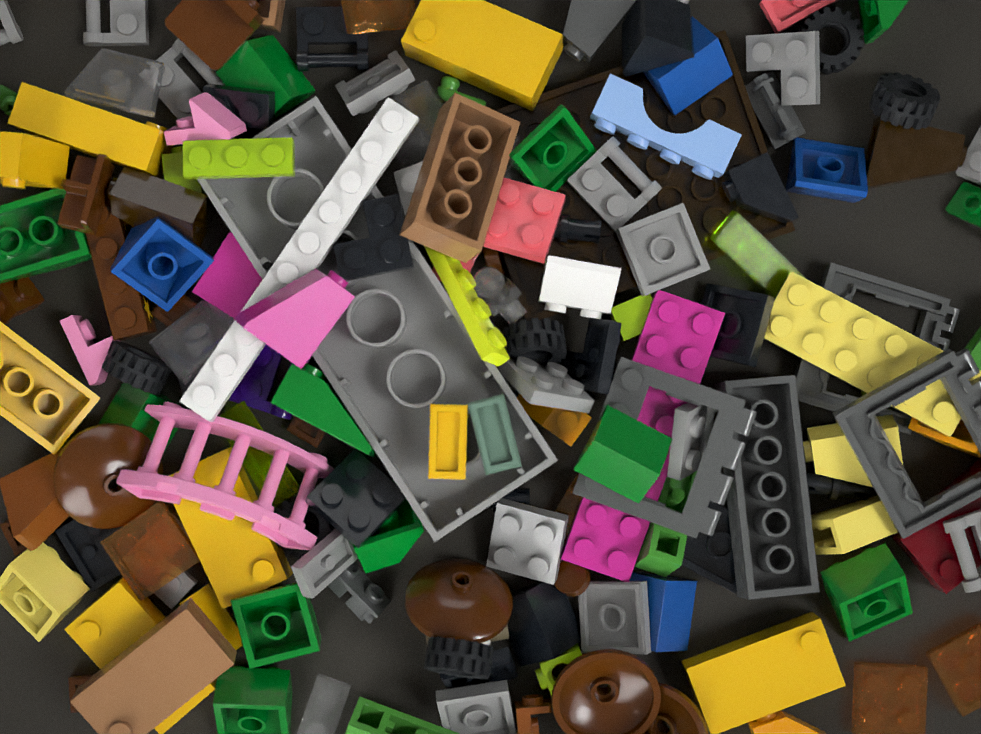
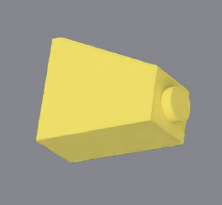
(834, 456)
(851, 526)

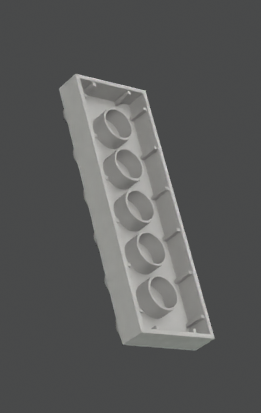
(393, 343)

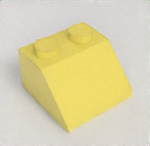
(40, 590)

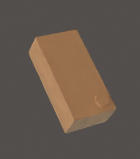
(460, 178)
(155, 674)

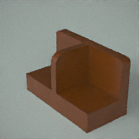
(86, 194)

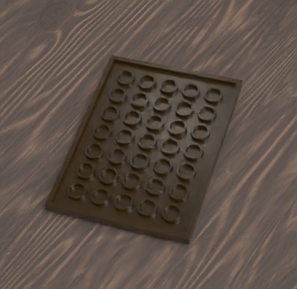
(702, 198)

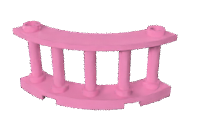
(221, 500)

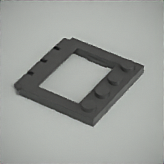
(843, 281)
(627, 395)
(879, 457)

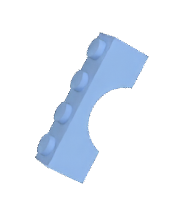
(622, 110)

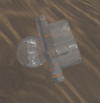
(499, 294)

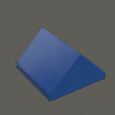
(691, 79)
(827, 170)
(160, 262)
(669, 610)

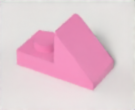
(208, 122)
(89, 355)

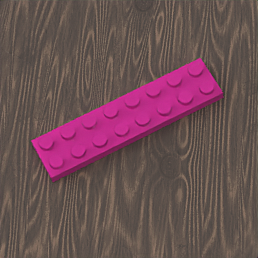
(678, 342)

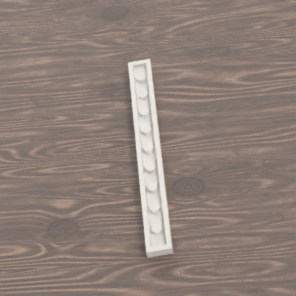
(304, 252)

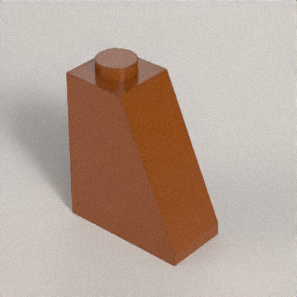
(32, 502)

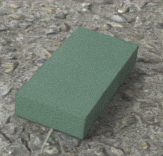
(494, 434)

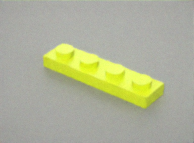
(471, 308)

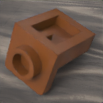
(524, 709)

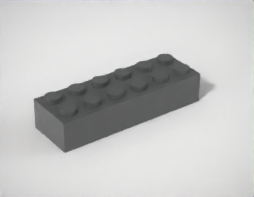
(771, 495)

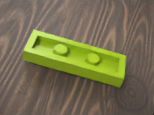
(238, 158)

